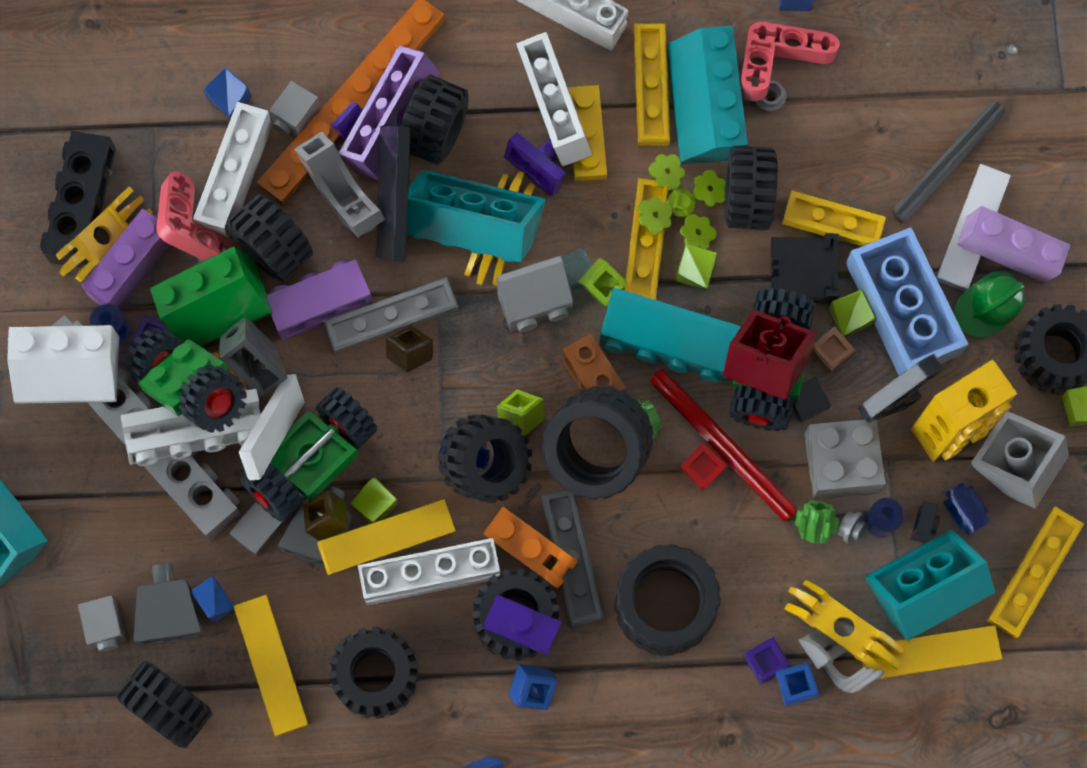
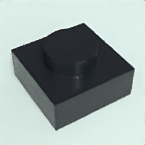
(925, 522)

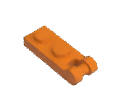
(529, 546)

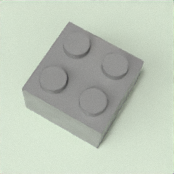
(844, 458)

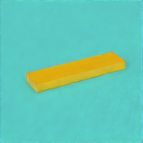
(651, 84)
(645, 247)
(385, 537)
(1035, 572)
(943, 651)
(271, 666)

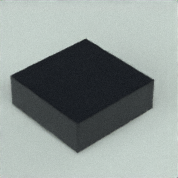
(811, 400)

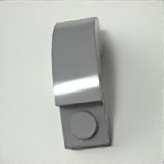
(337, 185)

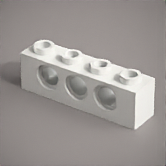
(554, 99)

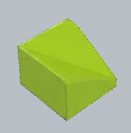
(696, 266)
(600, 281)
(852, 313)
(1076, 406)
(523, 410)
(374, 501)

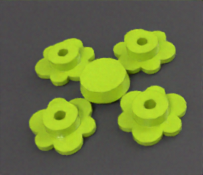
(681, 201)

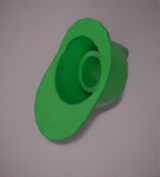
(990, 304)

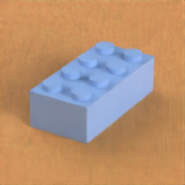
(906, 301)

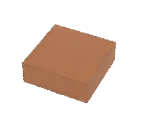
(832, 349)

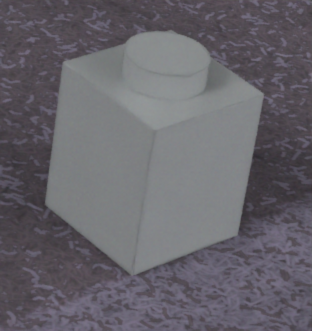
(294, 110)
(102, 623)

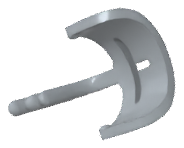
(814, 646)

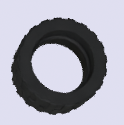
(578, 474)
(681, 561)

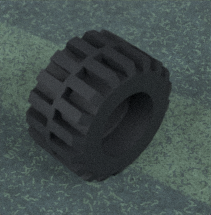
(435, 118)
(751, 187)
(270, 236)
(1035, 359)
(508, 463)
(512, 585)
(353, 651)
(164, 704)

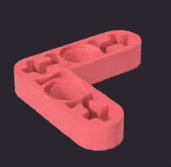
(768, 48)
(177, 226)

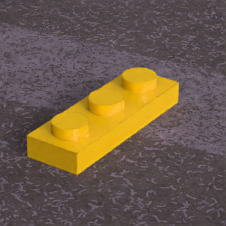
(588, 107)
(825, 217)

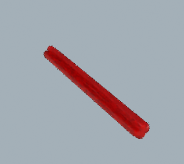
(724, 445)

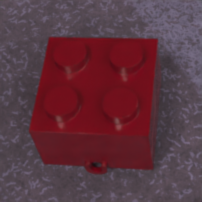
(769, 354)

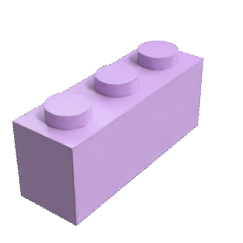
(1013, 244)

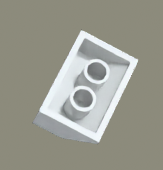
(63, 364)

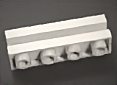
(594, 19)
(233, 167)
(163, 434)
(428, 571)

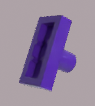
(536, 163)
(522, 625)

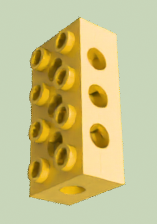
(964, 412)

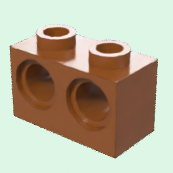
(590, 365)

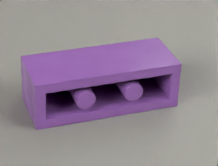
(126, 262)
(318, 298)

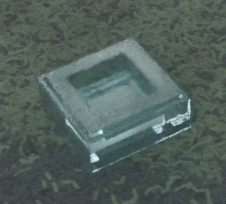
(576, 265)

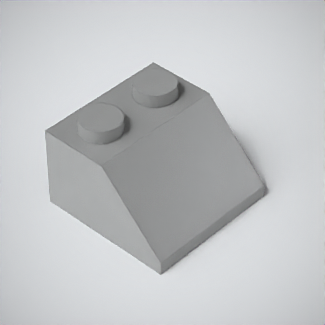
(535, 295)
(1021, 458)

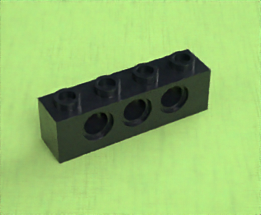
(80, 150)

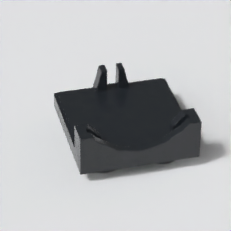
(806, 266)

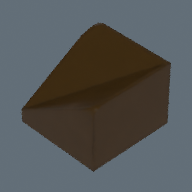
(409, 348)
(325, 516)

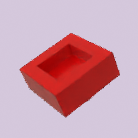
(703, 467)

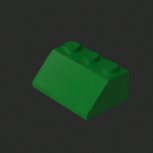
(212, 297)

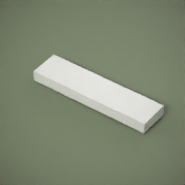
(959, 263)
(271, 428)

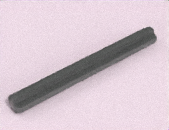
(949, 161)

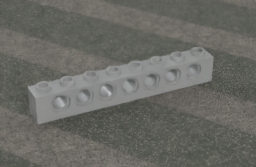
(209, 518)

